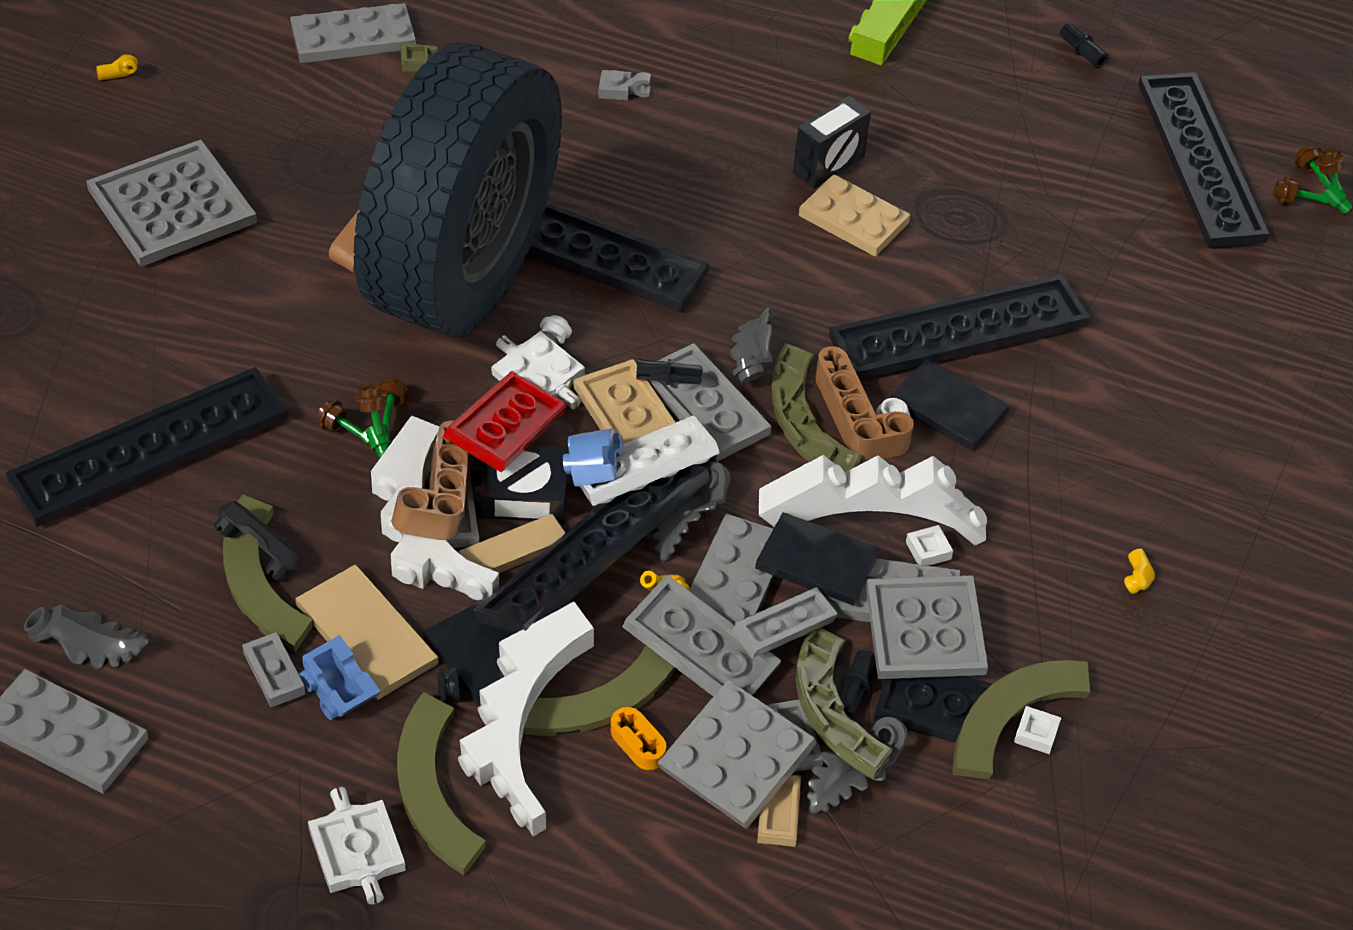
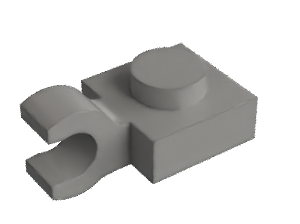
(620, 85)

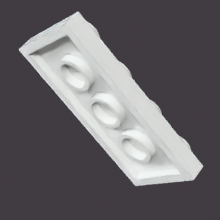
(655, 457)

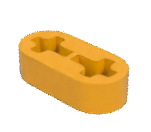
(633, 741)

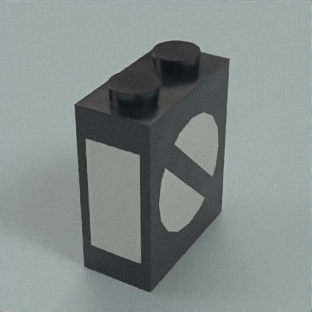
(831, 141)
(526, 489)

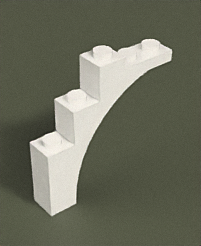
(921, 491)
(416, 557)
(528, 663)

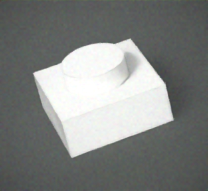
(929, 546)
(1037, 730)

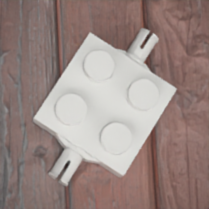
(542, 364)
(356, 846)

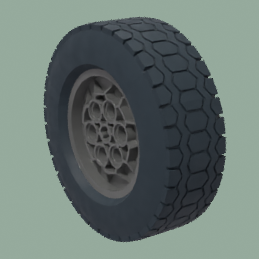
(457, 188)

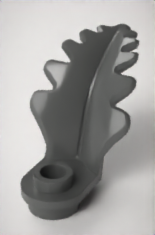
(753, 348)
(706, 499)
(84, 635)
(841, 776)

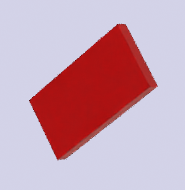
(505, 421)

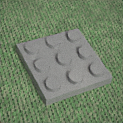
(926, 627)
(737, 753)

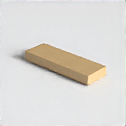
(516, 545)

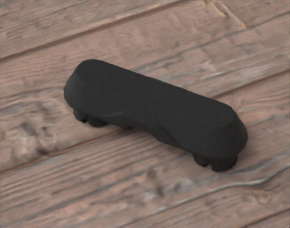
(284, 556)

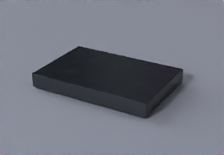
(950, 404)
(817, 558)
(469, 648)
(930, 703)

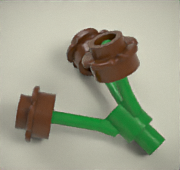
(1321, 162)
(372, 397)

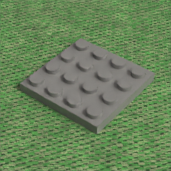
(171, 202)

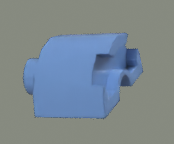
(593, 456)
(337, 678)

